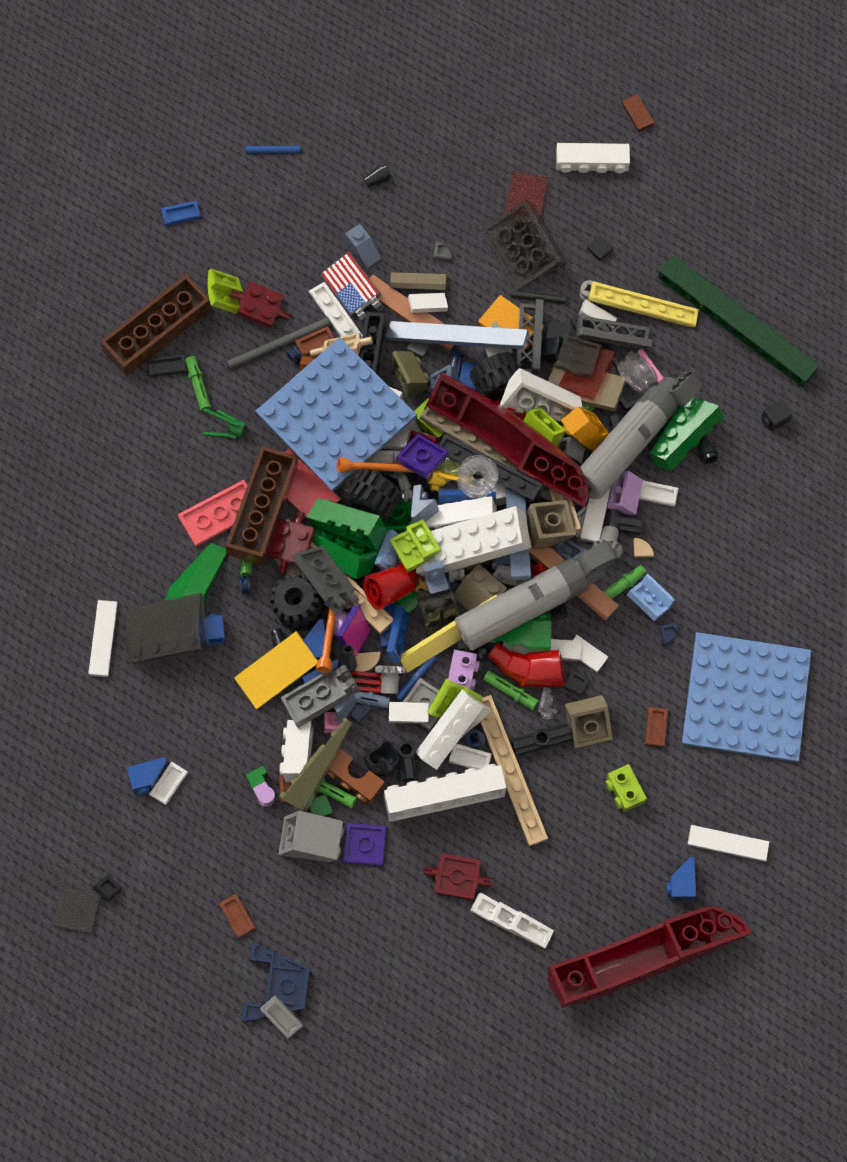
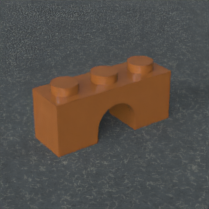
(366, 787)

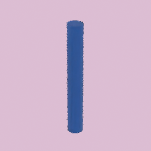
(272, 149)
(412, 681)

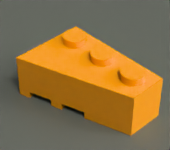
(585, 427)

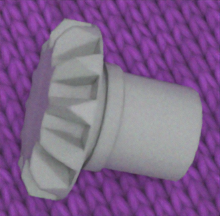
(610, 534)
(390, 678)

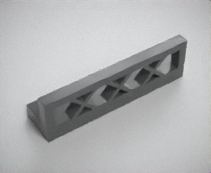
(537, 335)
(613, 337)

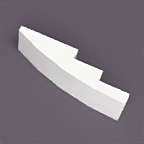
(511, 920)

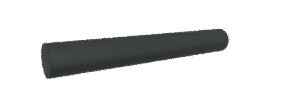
(533, 296)

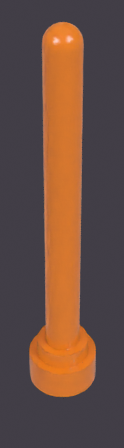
(344, 465)
(324, 663)

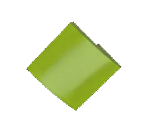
(220, 288)
(415, 545)
(447, 695)

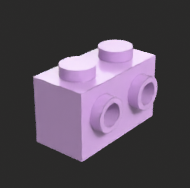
(625, 493)
(463, 668)

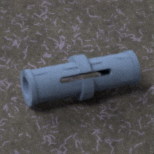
(383, 702)

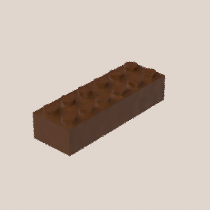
(156, 325)
(261, 505)

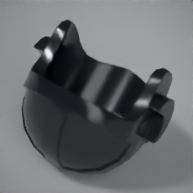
(382, 760)

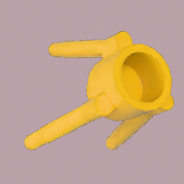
(439, 478)

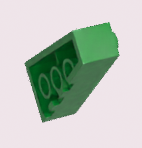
(684, 432)
(348, 523)

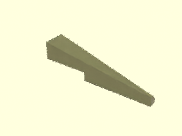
(310, 778)

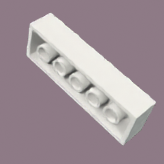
(480, 539)
(445, 792)

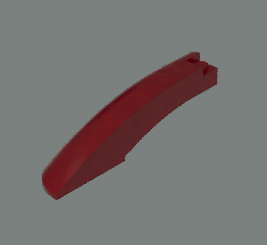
(510, 436)
(645, 954)

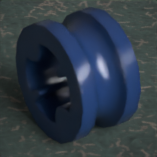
(294, 354)
(245, 584)
(471, 740)

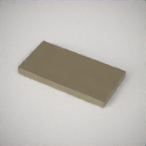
(607, 395)

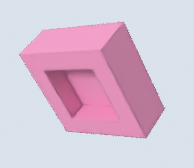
(330, 722)

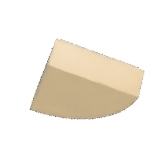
(642, 549)

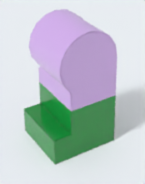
(260, 788)

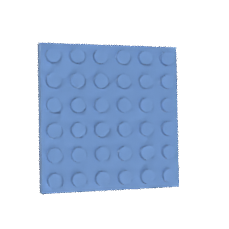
(336, 412)
(746, 697)

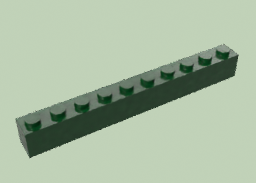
(738, 321)

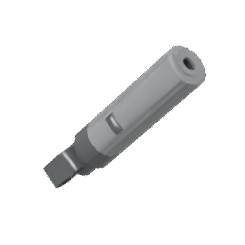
(637, 430)
(534, 596)

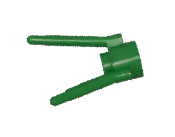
(235, 426)

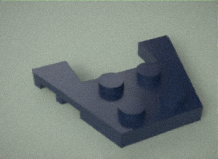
(286, 980)

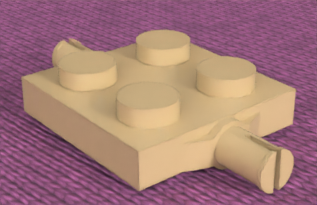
(354, 341)

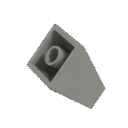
(311, 837)

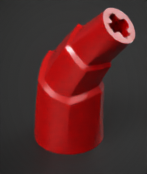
(389, 585)
(532, 669)

